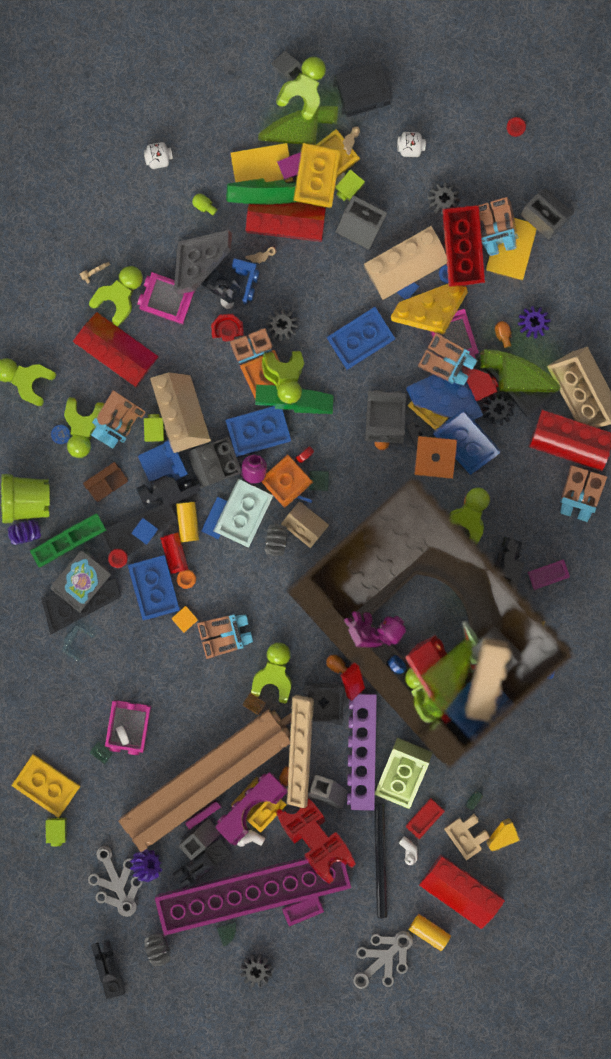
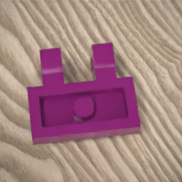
(362, 632)

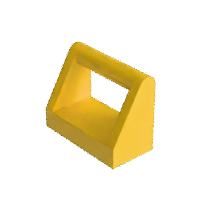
(503, 835)

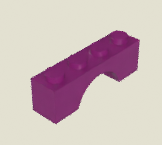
(234, 824)

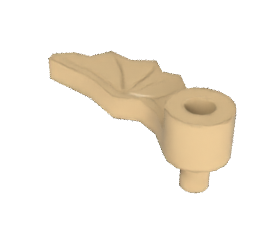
(84, 275)

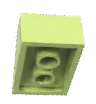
(403, 773)

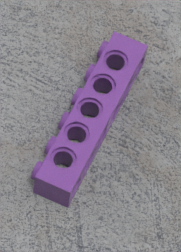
(366, 800)

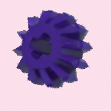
(527, 324)
(24, 532)
(146, 865)

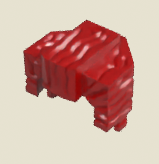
(227, 327)

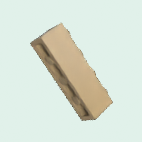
(487, 679)

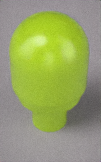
(203, 204)

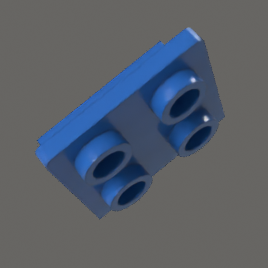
(242, 268)
(161, 462)

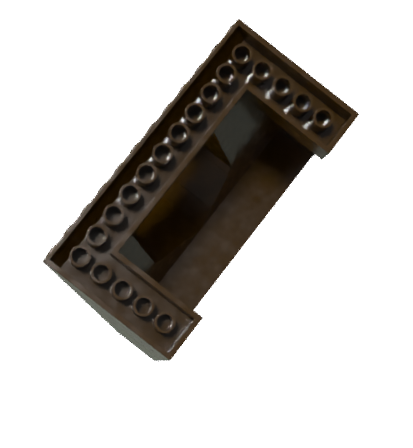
(383, 554)

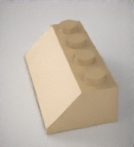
(406, 263)
(583, 387)
(180, 411)

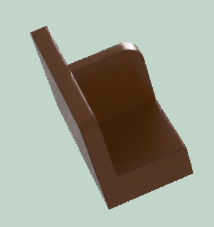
(105, 482)

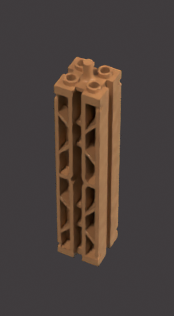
(206, 779)

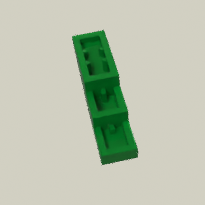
(261, 192)
(309, 401)
(68, 540)

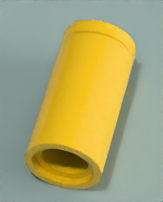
(187, 521)
(429, 932)

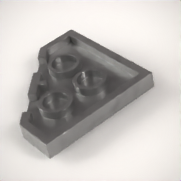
(199, 258)

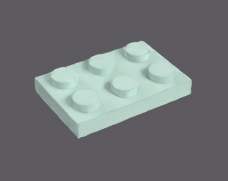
(243, 513)

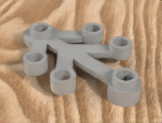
(117, 884)
(384, 957)

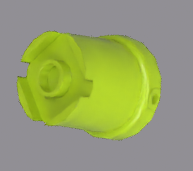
(23, 498)

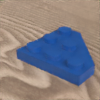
(444, 397)

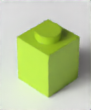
(349, 186)
(154, 428)
(56, 831)

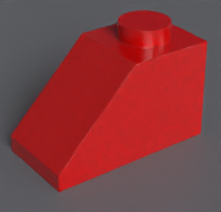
(480, 383)

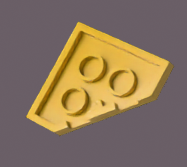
(431, 309)

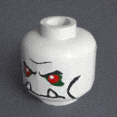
(411, 144)
(157, 155)

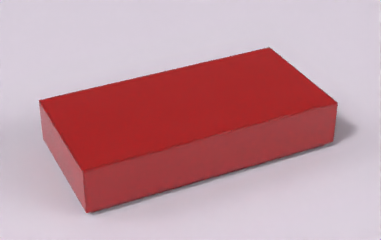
(174, 553)
(353, 681)
(425, 818)

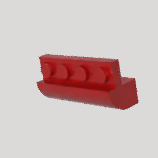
(571, 440)

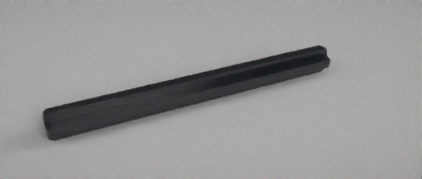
(380, 857)

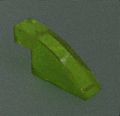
(296, 129)
(518, 373)
(447, 679)

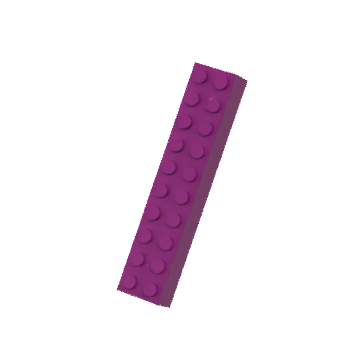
(246, 894)

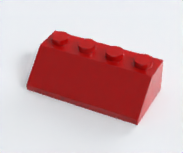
(287, 220)
(463, 245)
(115, 349)
(425, 656)
(462, 892)

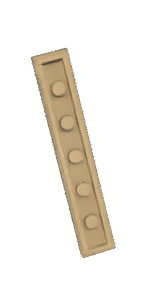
(300, 751)

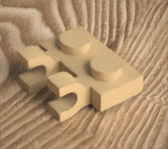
(462, 837)

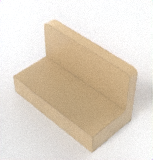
(305, 524)

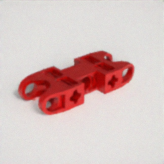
(324, 849)

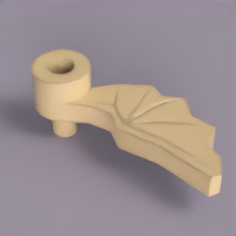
(349, 139)
(262, 257)

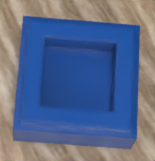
(407, 292)
(144, 531)

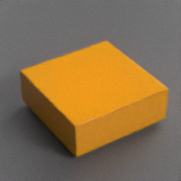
(184, 619)

